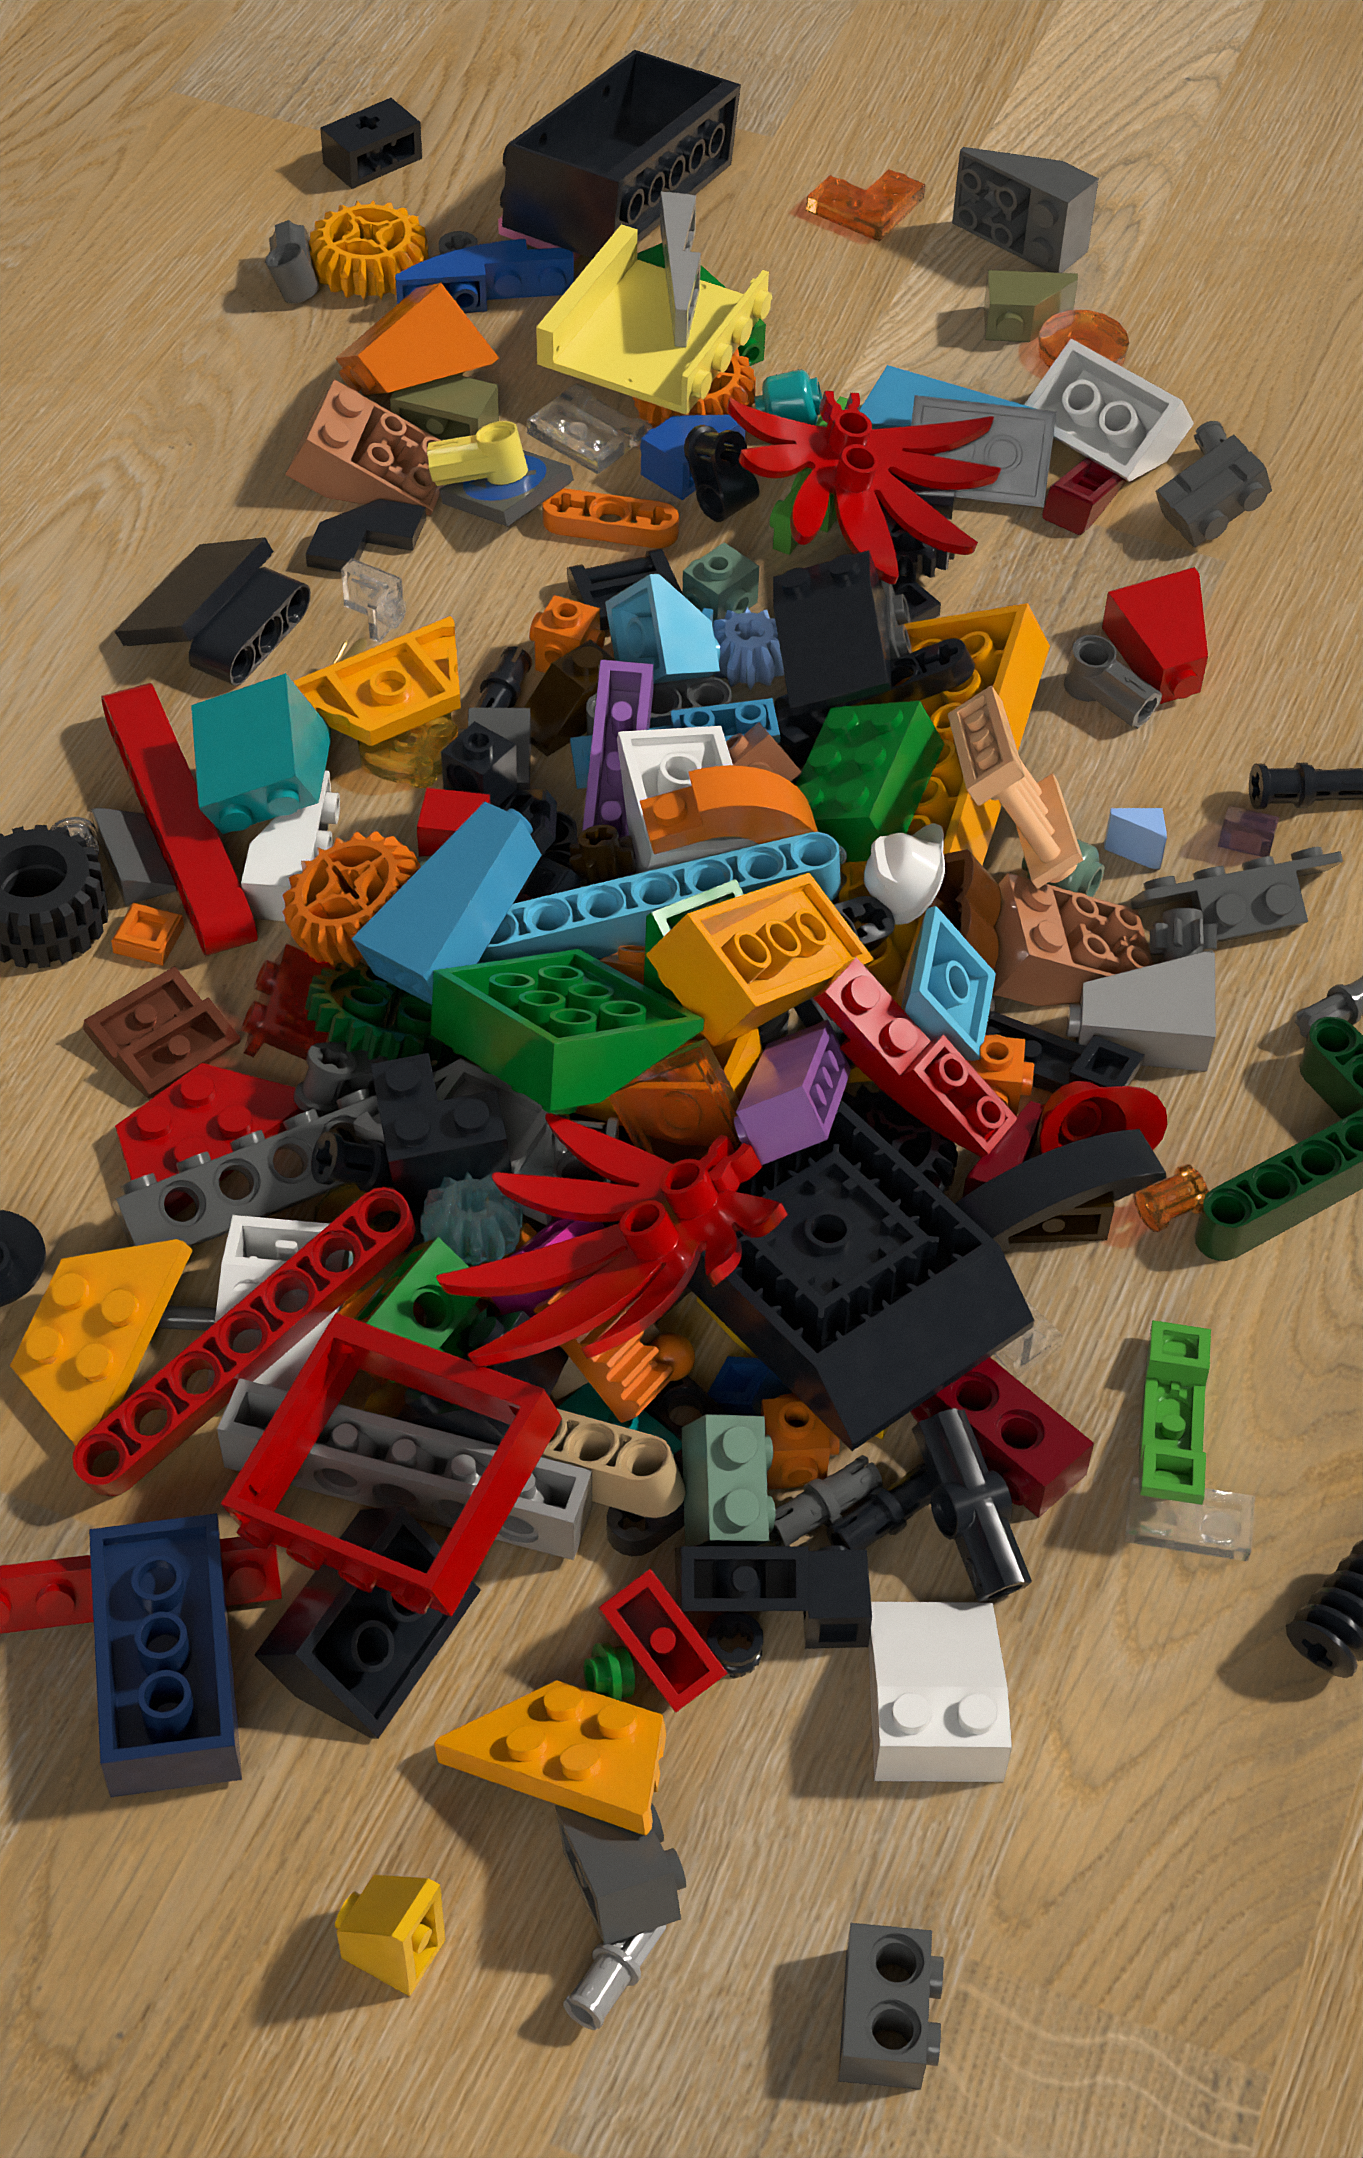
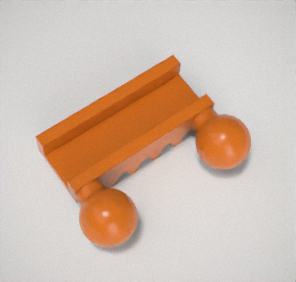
(631, 1372)

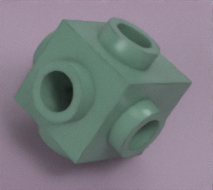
(721, 582)

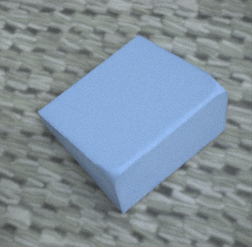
(1137, 835)

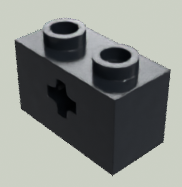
(371, 143)

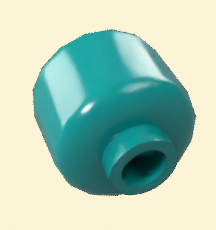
(791, 396)

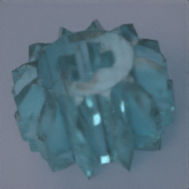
(472, 1219)

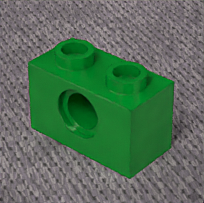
(416, 1282)

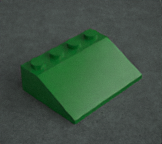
(557, 1025)

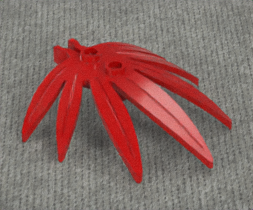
(857, 467)
(651, 1254)

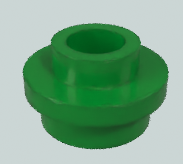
(609, 1671)

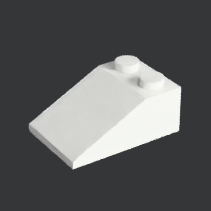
(658, 764)
(938, 1693)

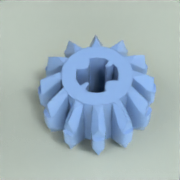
(748, 648)

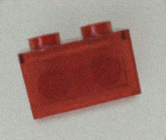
(280, 1012)

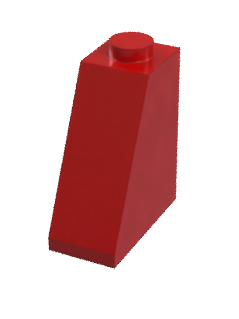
(1161, 632)

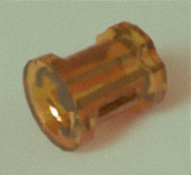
(1165, 1211)

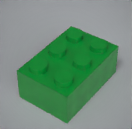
(869, 772)

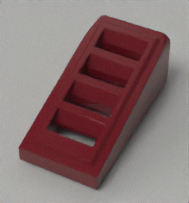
(1081, 496)
(1010, 1151)

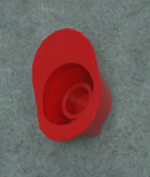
(1089, 1110)

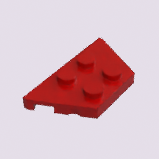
(199, 1116)

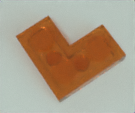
(867, 211)

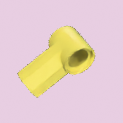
(489, 454)

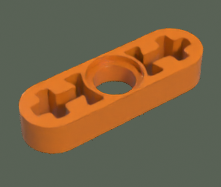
(642, 533)

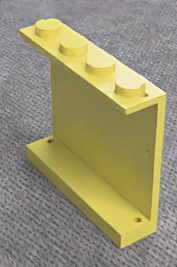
(619, 328)

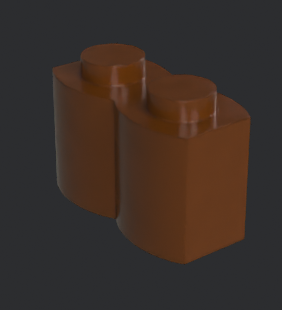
(971, 902)

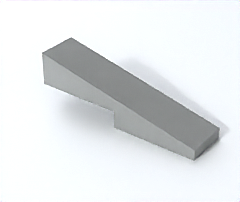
(681, 264)

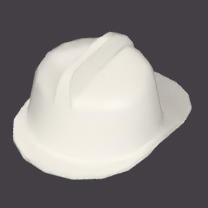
(906, 871)

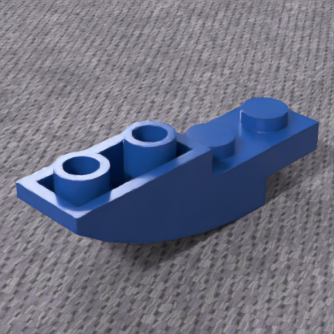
(492, 273)

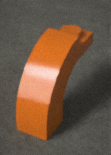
(727, 804)

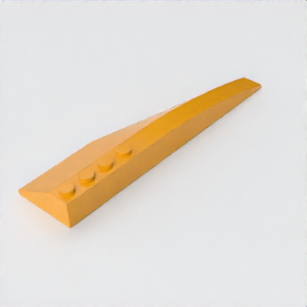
(1010, 657)

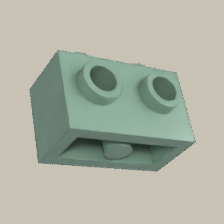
(727, 1481)

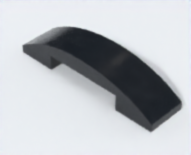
(1064, 1061)
(1062, 1180)

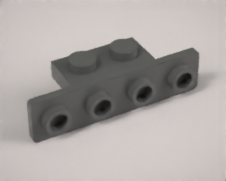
(1247, 901)

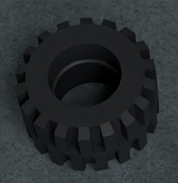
(70, 900)

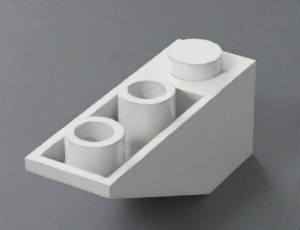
(282, 847)

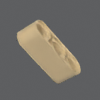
(627, 1466)

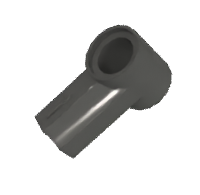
(292, 263)
(1099, 677)

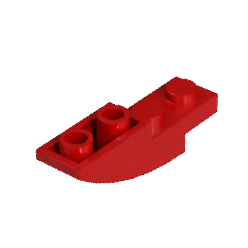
(917, 1073)

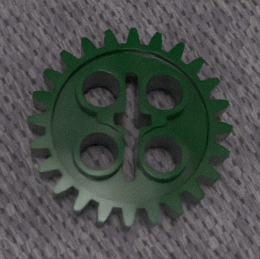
(361, 1009)

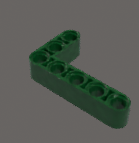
(1308, 1174)

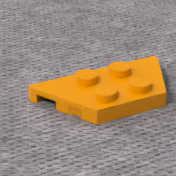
(389, 685)
(96, 1330)
(567, 1751)

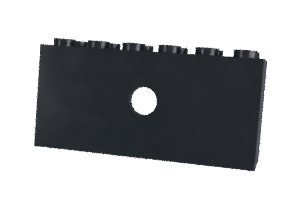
(615, 150)

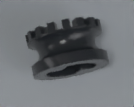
(729, 1626)

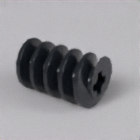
(1331, 1623)

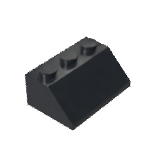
(357, 1648)

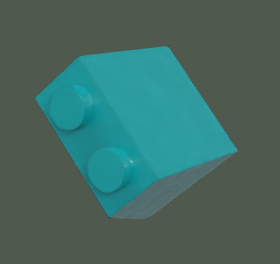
(258, 753)

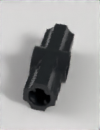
(971, 1505)

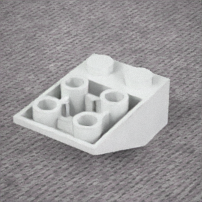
(251, 1255)

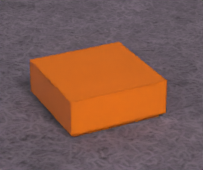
(147, 934)

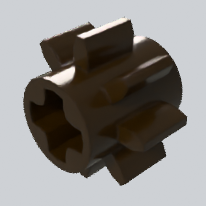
(602, 855)

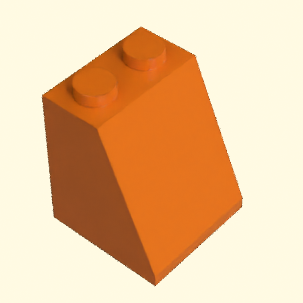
(415, 344)

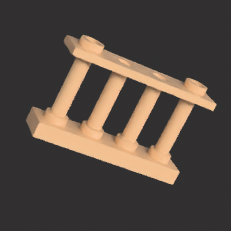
(996, 773)

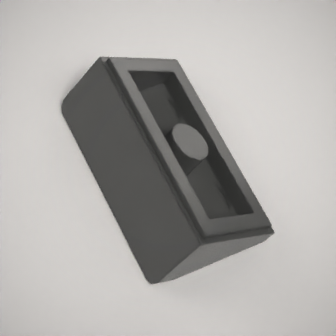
(132, 854)

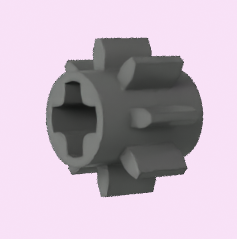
(1182, 934)

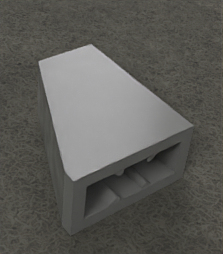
(1154, 1011)

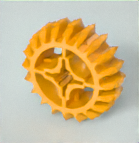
(366, 248)

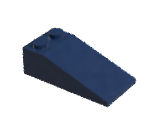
(163, 1656)

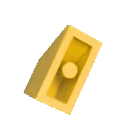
(393, 1929)

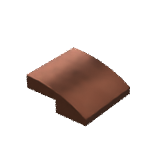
(160, 1032)

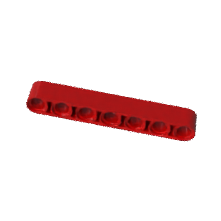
(183, 832)
(215, 1346)

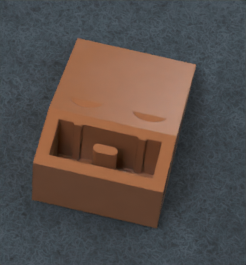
(363, 453)
(1060, 940)

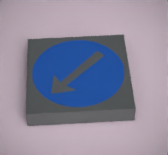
(510, 501)

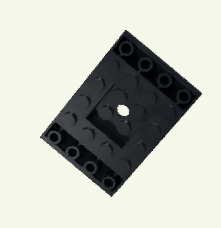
(884, 1311)

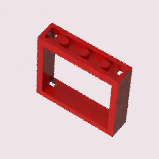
(308, 1407)

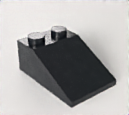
(832, 632)

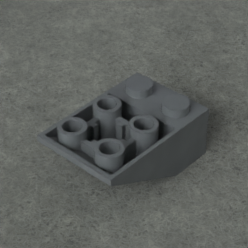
(1026, 205)

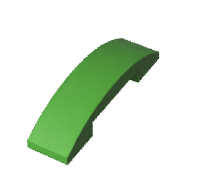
(1173, 1413)

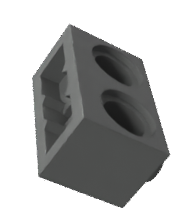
(880, 2005)

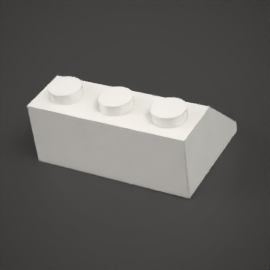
(1110, 412)

